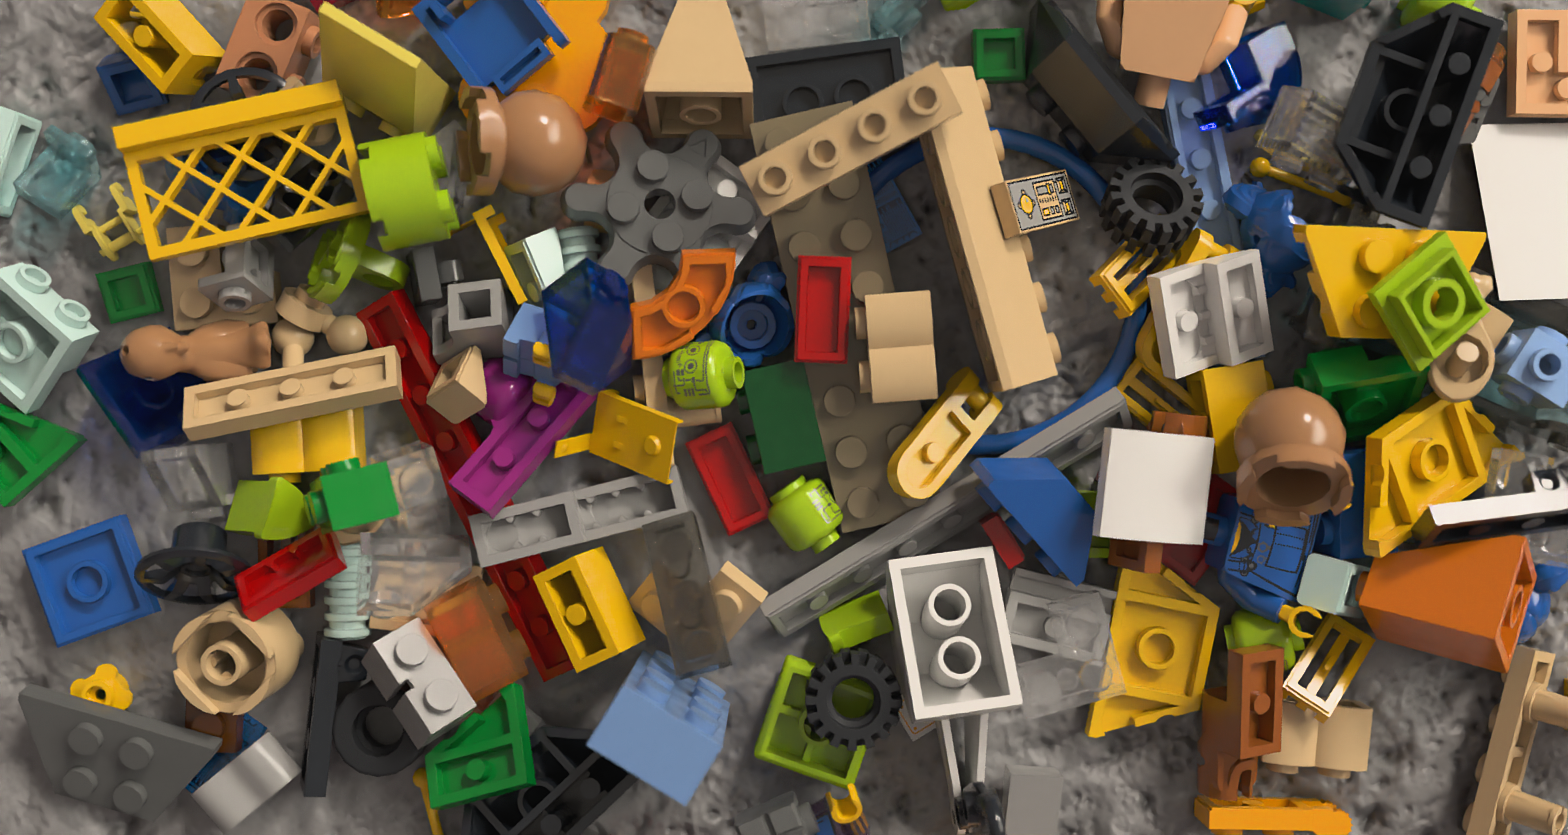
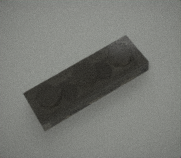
(686, 595)

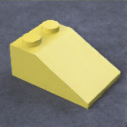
(380, 76)

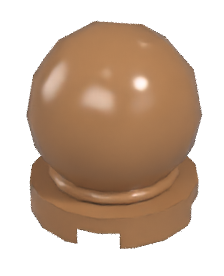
(524, 142)
(1291, 458)

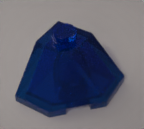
(588, 326)

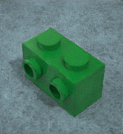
(350, 495)

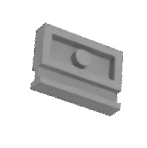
(1027, 610)

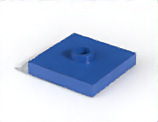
(89, 580)

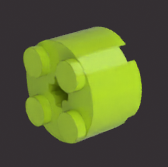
(405, 190)

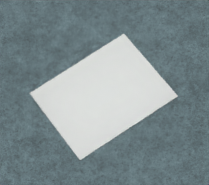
(1525, 207)

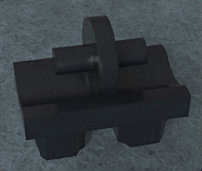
(285, 202)

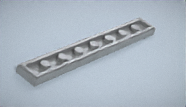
(935, 520)

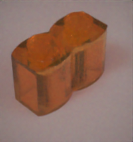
(620, 75)
(476, 637)

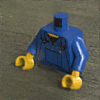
(1259, 561)

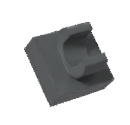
(429, 277)

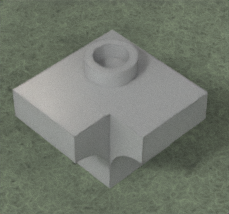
(474, 315)

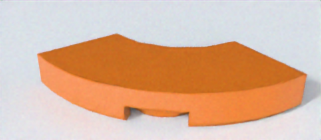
(685, 305)

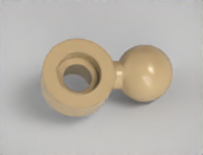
(343, 333)

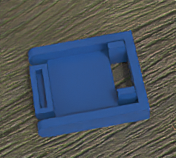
(493, 39)

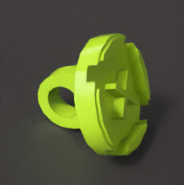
(346, 255)

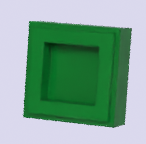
(998, 55)
(130, 292)

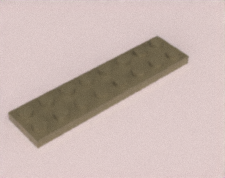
(853, 431)

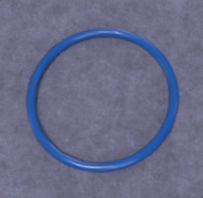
(1096, 186)

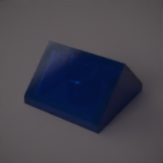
(141, 410)

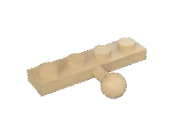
(294, 390)

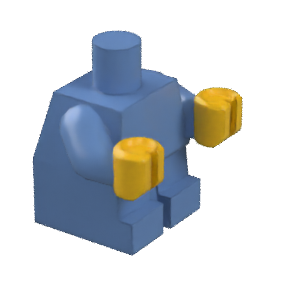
(528, 352)

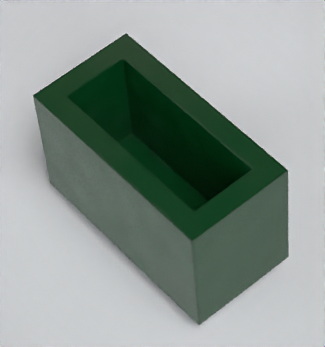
(781, 417)

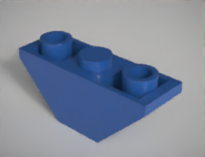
(1041, 509)

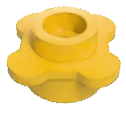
(108, 680)

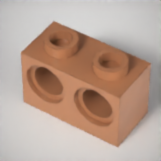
(256, 46)

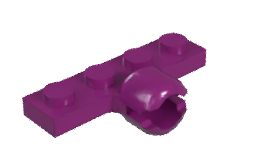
(519, 438)

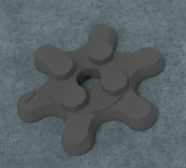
(644, 173)

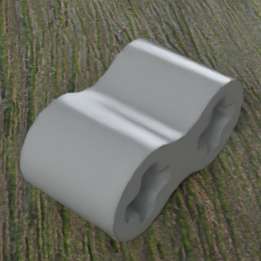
(246, 782)

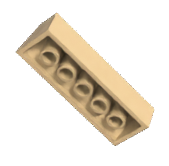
(990, 269)

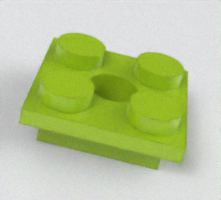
(1406, 295)

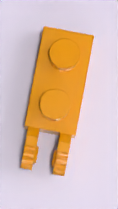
(1271, 815)

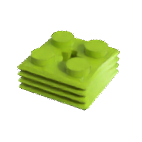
(787, 734)

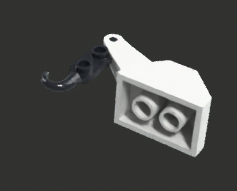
(955, 663)

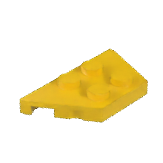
(1357, 258)
(1419, 460)
(1162, 647)

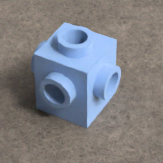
(1533, 367)

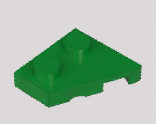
(30, 451)
(484, 756)

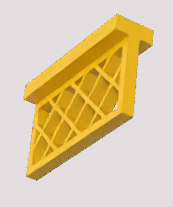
(231, 124)

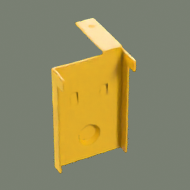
(496, 243)
(627, 436)

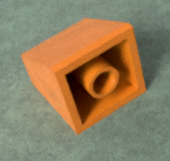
(1452, 599)

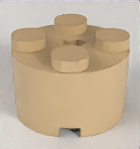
(235, 662)

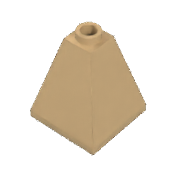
(700, 75)

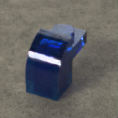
(1254, 79)

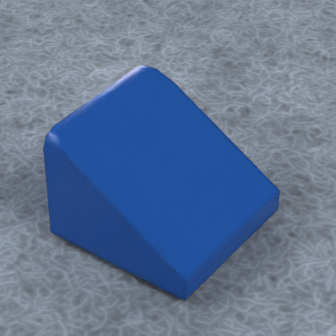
(128, 85)

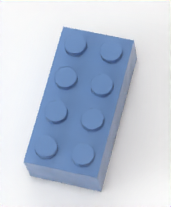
(663, 726)

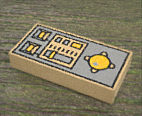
(1034, 203)

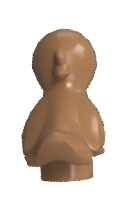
(209, 352)

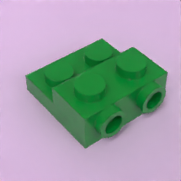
(1361, 390)

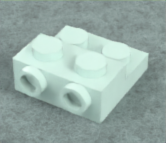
(37, 335)

